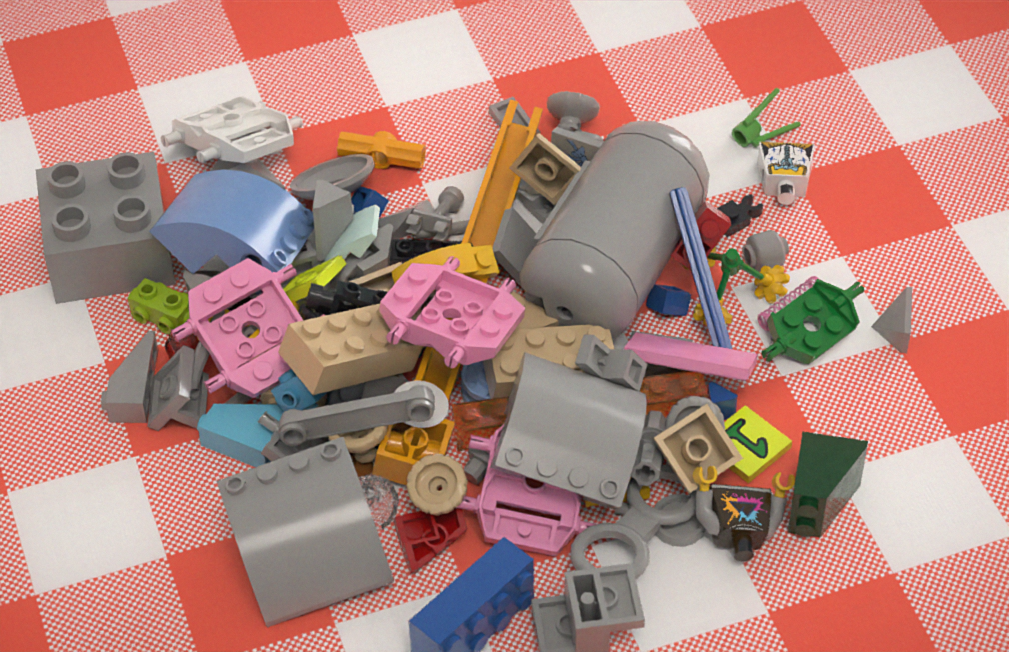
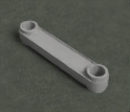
(356, 415)

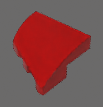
(427, 535)

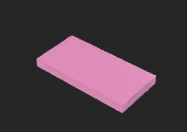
(693, 356)

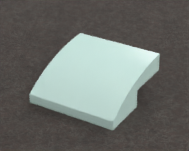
(358, 234)

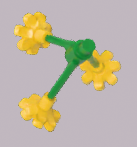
(768, 281)

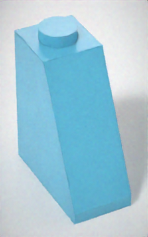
(236, 431)

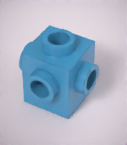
(293, 393)

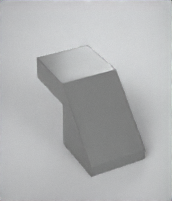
(382, 248)
(613, 365)

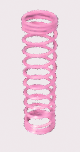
(766, 315)

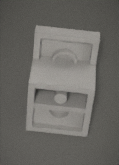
(590, 609)

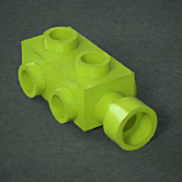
(158, 305)

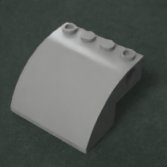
(571, 431)
(305, 531)

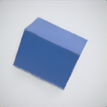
(723, 398)

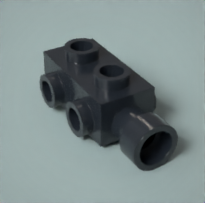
(344, 298)

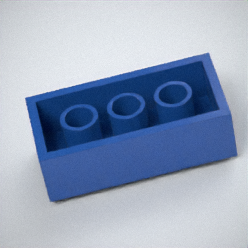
(476, 602)

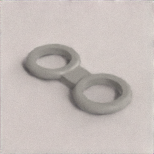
(635, 526)

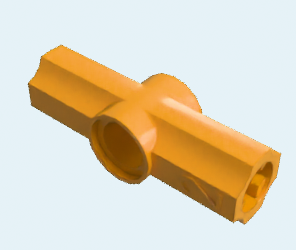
(383, 149)

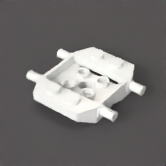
(218, 130)

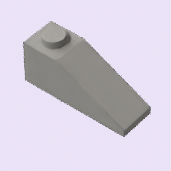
(130, 385)

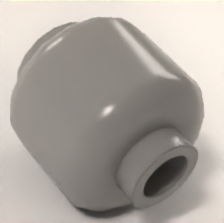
(765, 249)

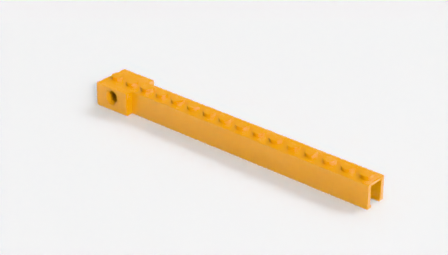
(408, 444)

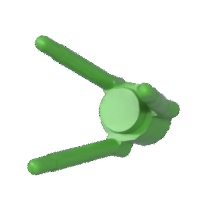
(749, 129)

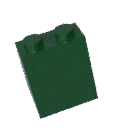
(825, 481)

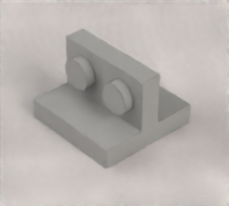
(172, 392)

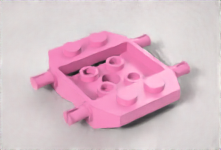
(481, 312)
(243, 362)
(522, 529)

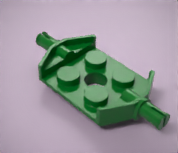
(824, 306)

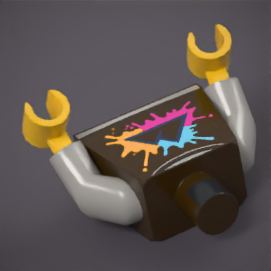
(739, 514)

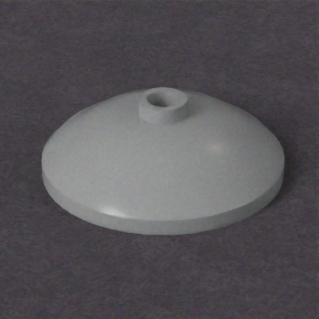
(344, 172)

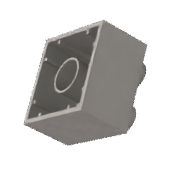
(100, 224)

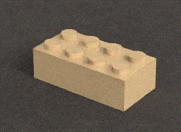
(551, 343)
(345, 350)

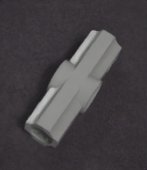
(649, 457)

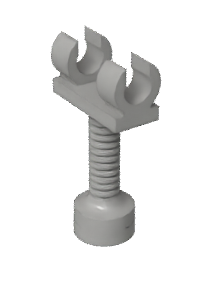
(437, 222)

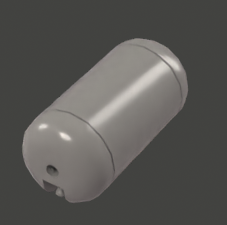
(614, 227)

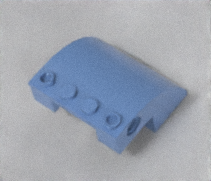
(235, 219)

